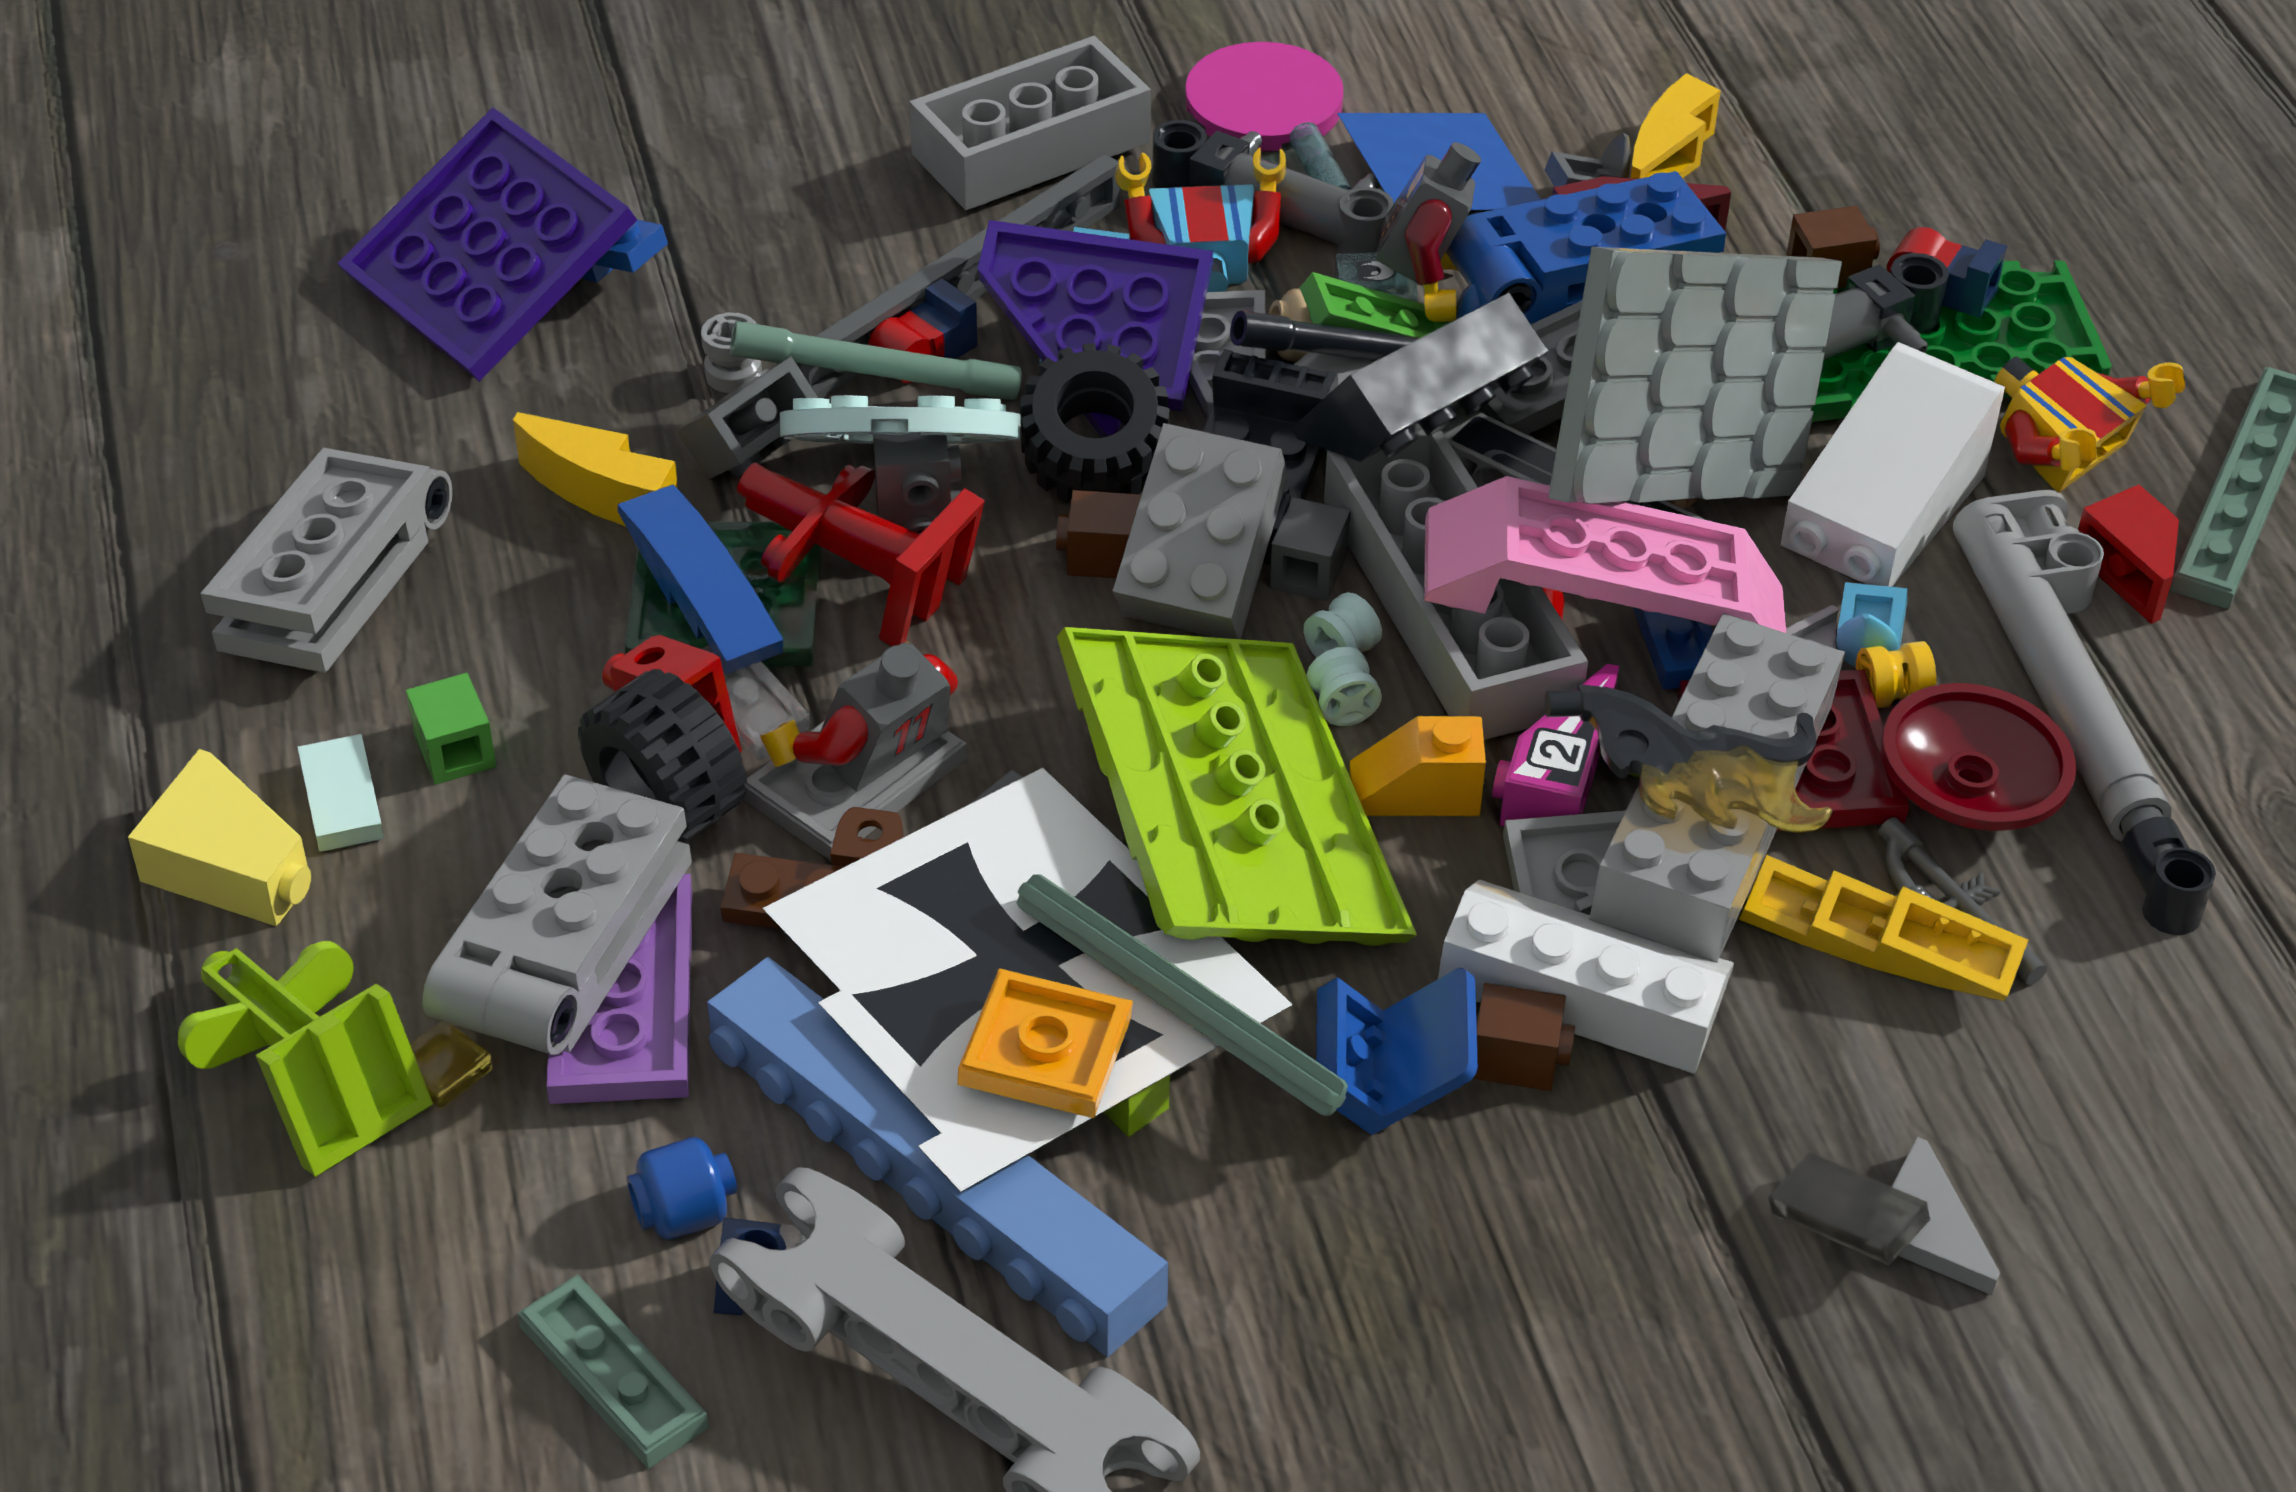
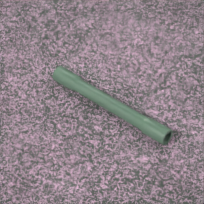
(969, 375)

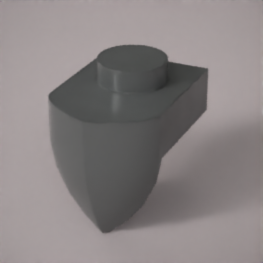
(1569, 168)

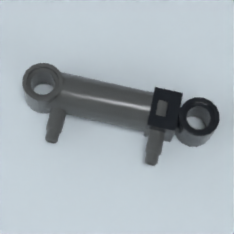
(1308, 204)
(1888, 306)

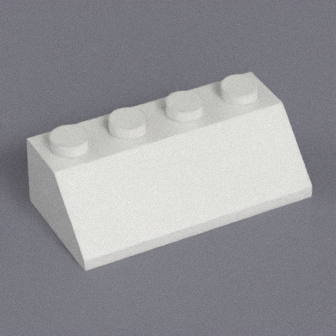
(1613, 981)

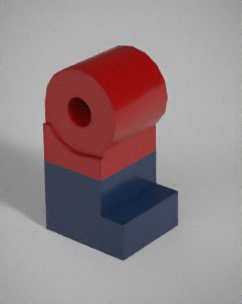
(1972, 272)
(938, 327)

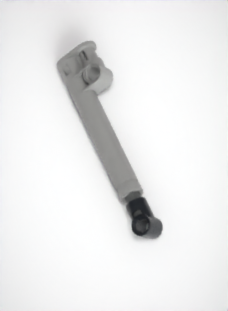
(2033, 577)

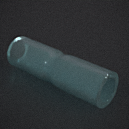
(1316, 155)

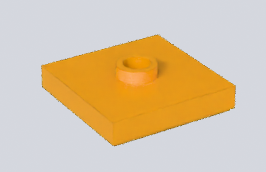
(1045, 1043)

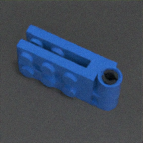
(1545, 245)

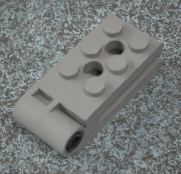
(325, 558)
(560, 917)

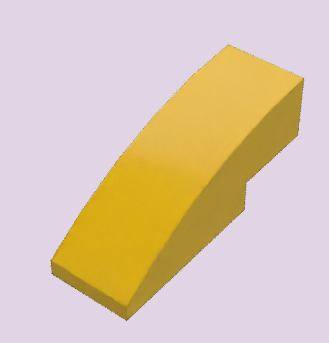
(1676, 129)
(588, 464)

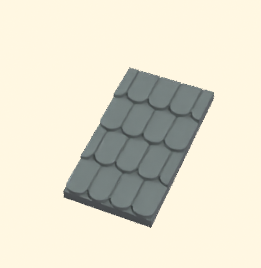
(1692, 375)

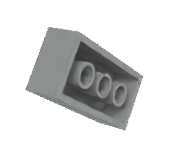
(1030, 122)

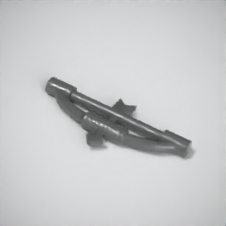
(1967, 898)

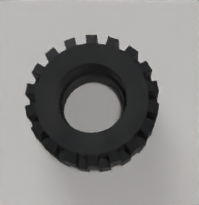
(1091, 384)
(666, 746)

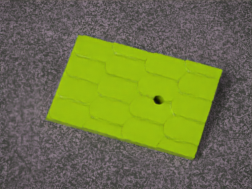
(1259, 812)

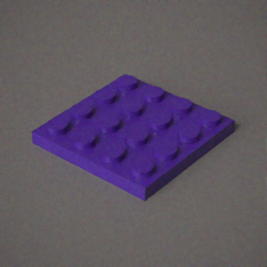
(487, 243)

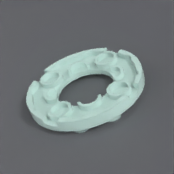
(853, 421)

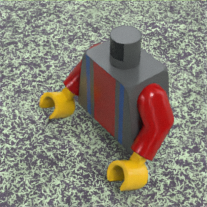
(874, 718)

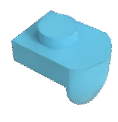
(1870, 618)

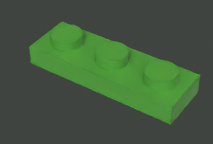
(1363, 308)

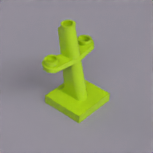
(331, 1075)

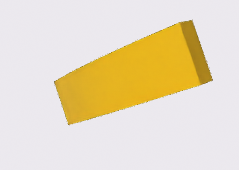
(1883, 931)

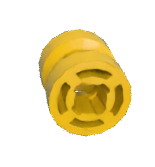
(1897, 672)

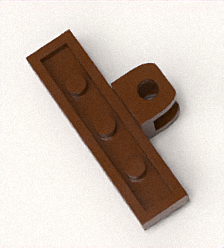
(763, 880)

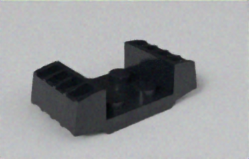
(1260, 404)

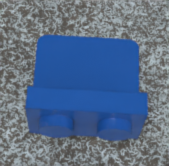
(1400, 1054)

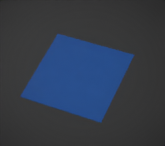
(1399, 141)

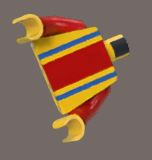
(2077, 417)

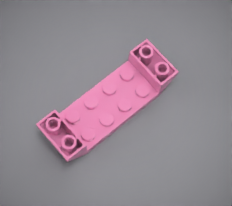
(1595, 552)

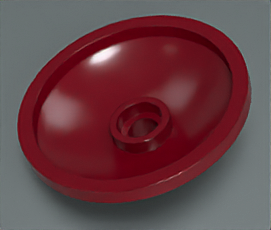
(1978, 757)

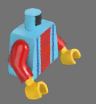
(1224, 219)

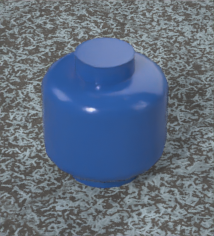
(681, 1188)

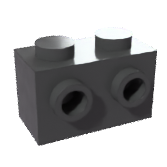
(745, 420)
(914, 478)

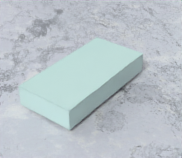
(340, 792)

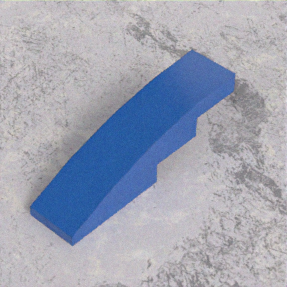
(701, 578)

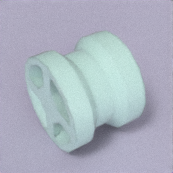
(1346, 624)
(1344, 686)

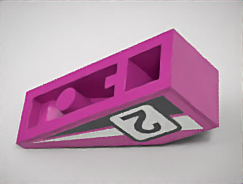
(1552, 764)

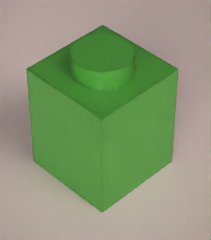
(451, 728)

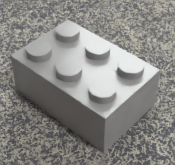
(1201, 532)

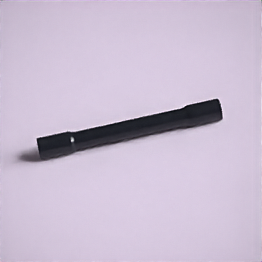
(1283, 334)

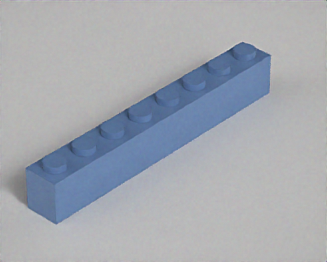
(1017, 1220)

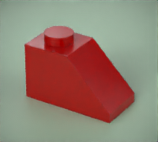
(2137, 547)

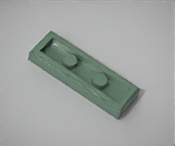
(613, 1371)

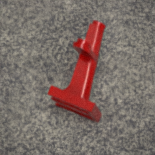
(907, 560)

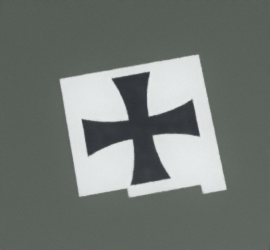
(934, 918)

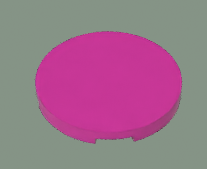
(1263, 91)

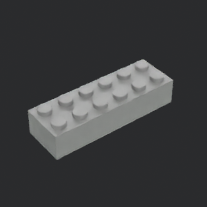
(1474, 661)
(1685, 875)

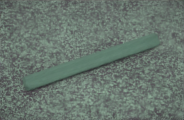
(1183, 995)

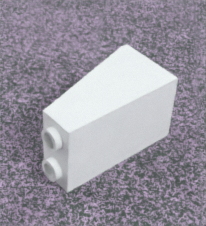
(1895, 468)

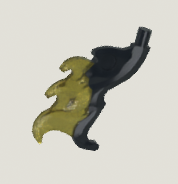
(1702, 768)

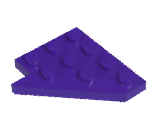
(1102, 291)

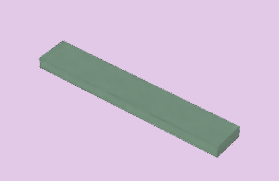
(2241, 494)

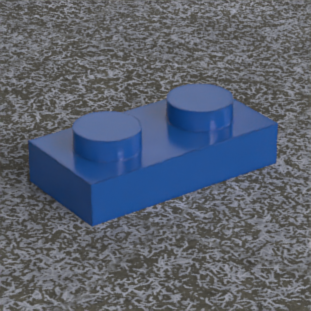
(1673, 645)

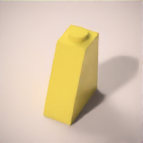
(221, 845)

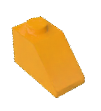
(1423, 769)

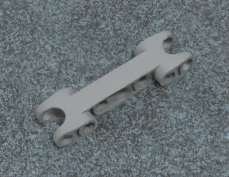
(856, 1290)

